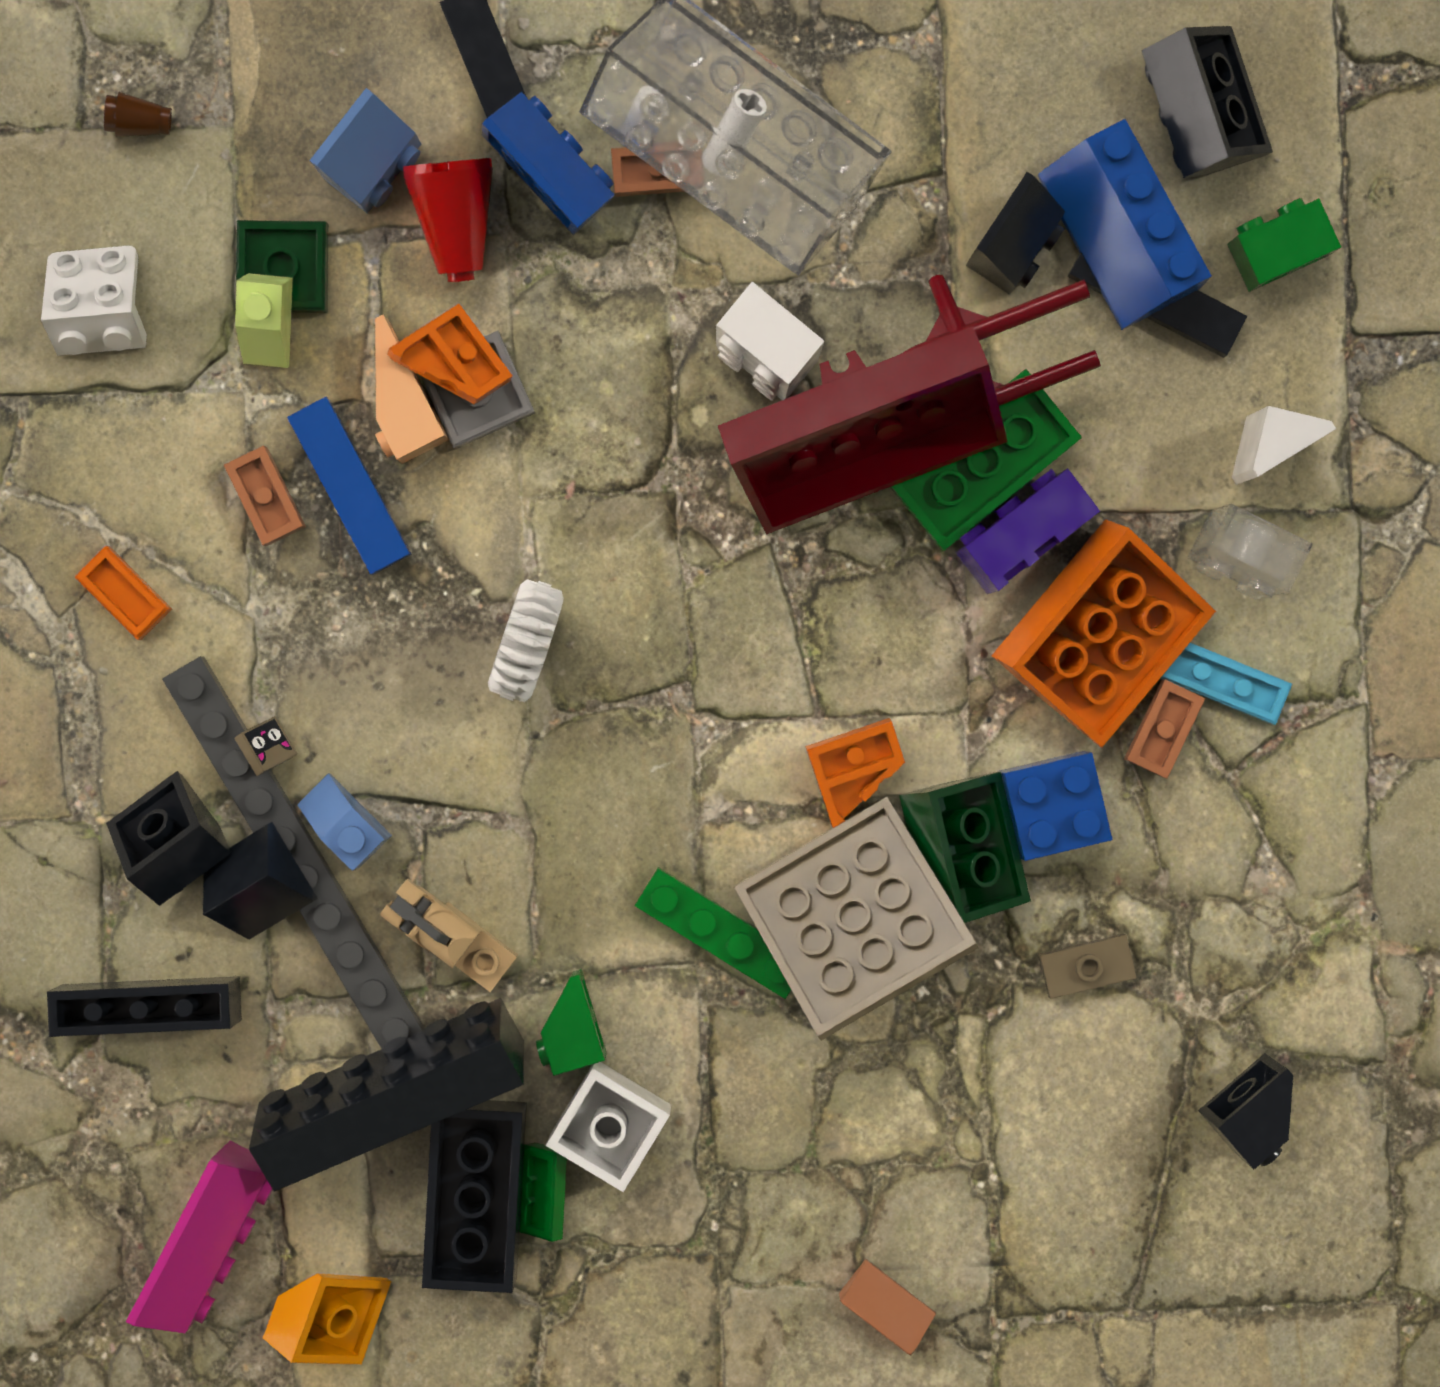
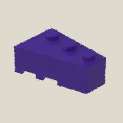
(1026, 529)

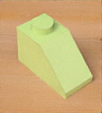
(264, 319)

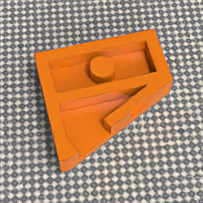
(453, 356)
(854, 766)

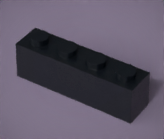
(144, 1006)

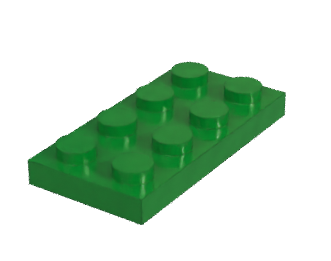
(966, 491)

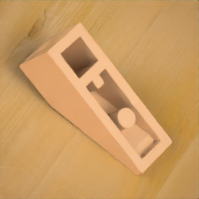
(402, 404)

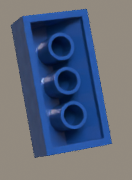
(1124, 224)

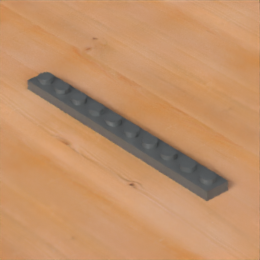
(263, 802)

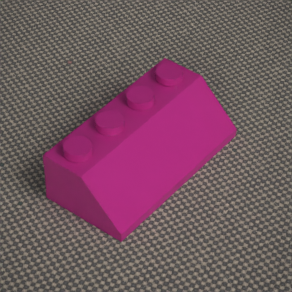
(202, 1243)

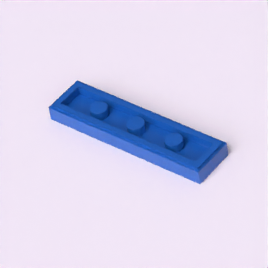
(349, 485)

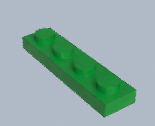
(712, 929)

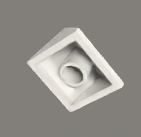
(1272, 438)

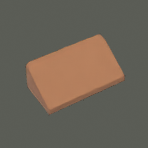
(887, 1306)

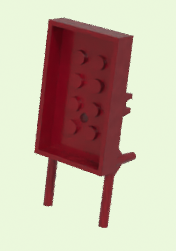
(888, 418)

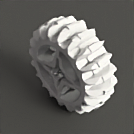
(526, 640)

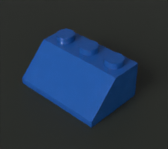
(548, 161)

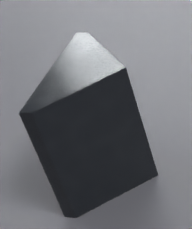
(255, 885)

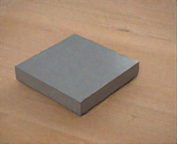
(470, 422)

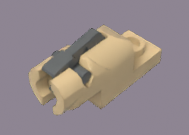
(449, 934)

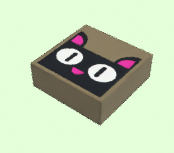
(265, 746)

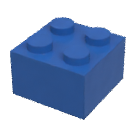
(1056, 805)

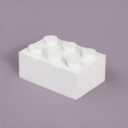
(767, 343)

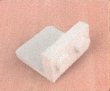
(92, 301)

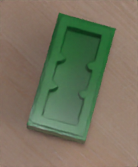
(543, 1192)

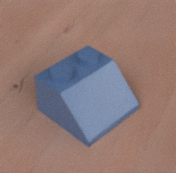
(367, 152)

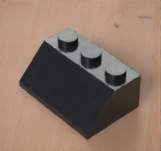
(1206, 100)

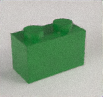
(1283, 244)

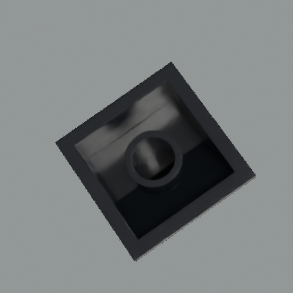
(1018, 235)
(167, 839)
(1254, 1111)

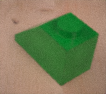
(572, 1030)

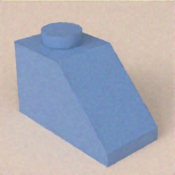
(343, 822)

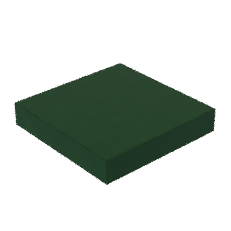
(290, 251)

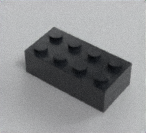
(475, 1198)

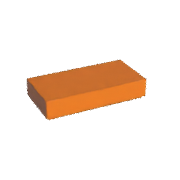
(123, 592)

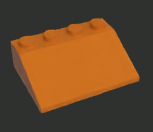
(1104, 632)

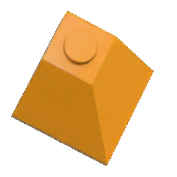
(327, 1318)

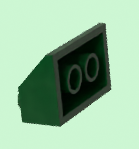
(969, 843)

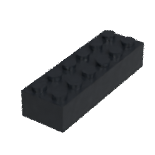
(387, 1094)

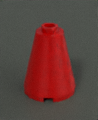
(453, 212)

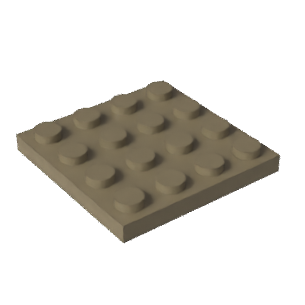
(855, 918)

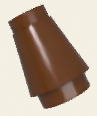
(135, 116)

